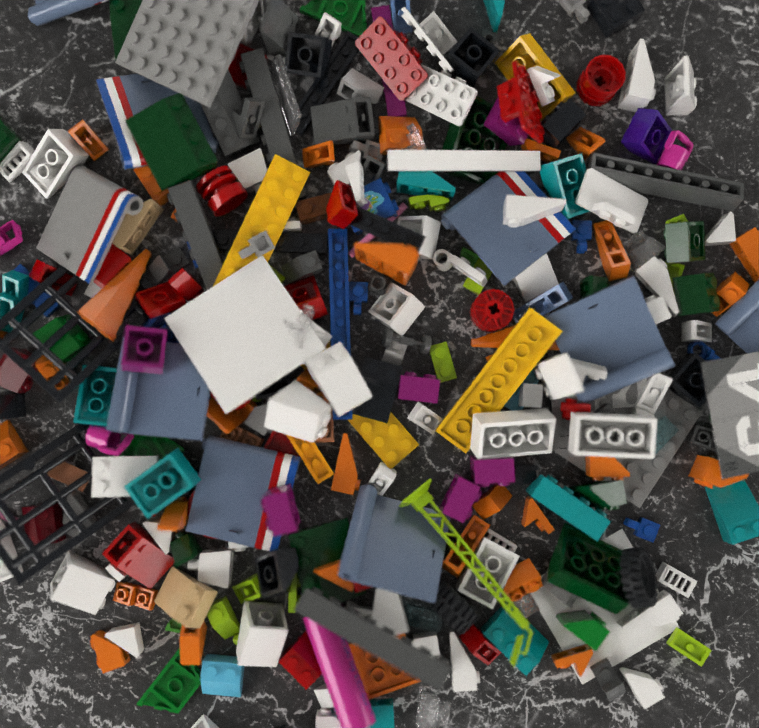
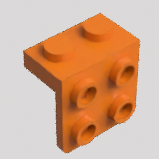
(231, 420)

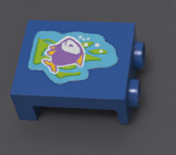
(378, 201)

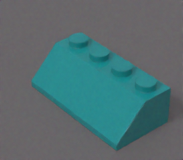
(568, 507)

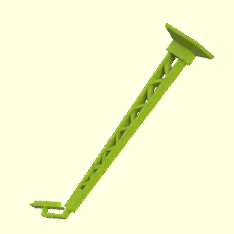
(419, 500)

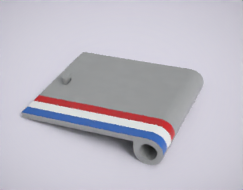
(86, 222)

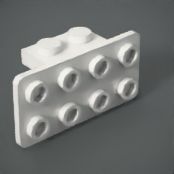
(435, 34)
(444, 96)
(611, 200)

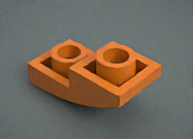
(135, 594)

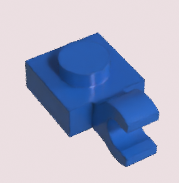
(582, 234)
(358, 293)
(643, 528)

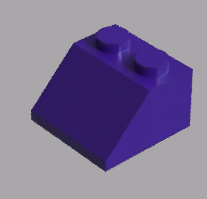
(646, 134)

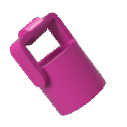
(675, 155)
(6, 243)
(106, 440)

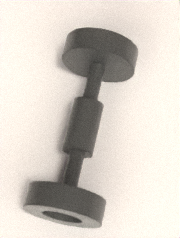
(425, 343)

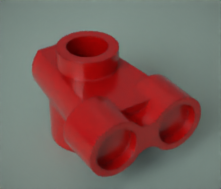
(571, 405)

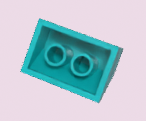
(503, 631)

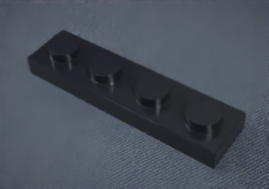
(386, 229)

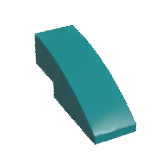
(14, 289)

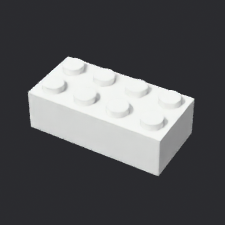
(512, 433)
(612, 435)

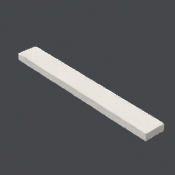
(463, 160)

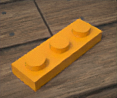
(312, 459)

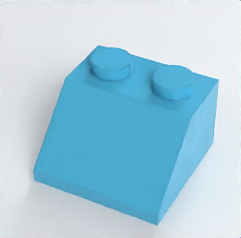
(221, 675)

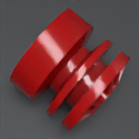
(600, 80)
(221, 190)
(481, 315)

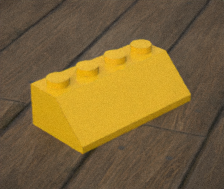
(530, 54)

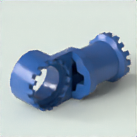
(706, 352)

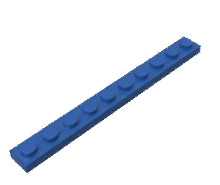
(339, 295)

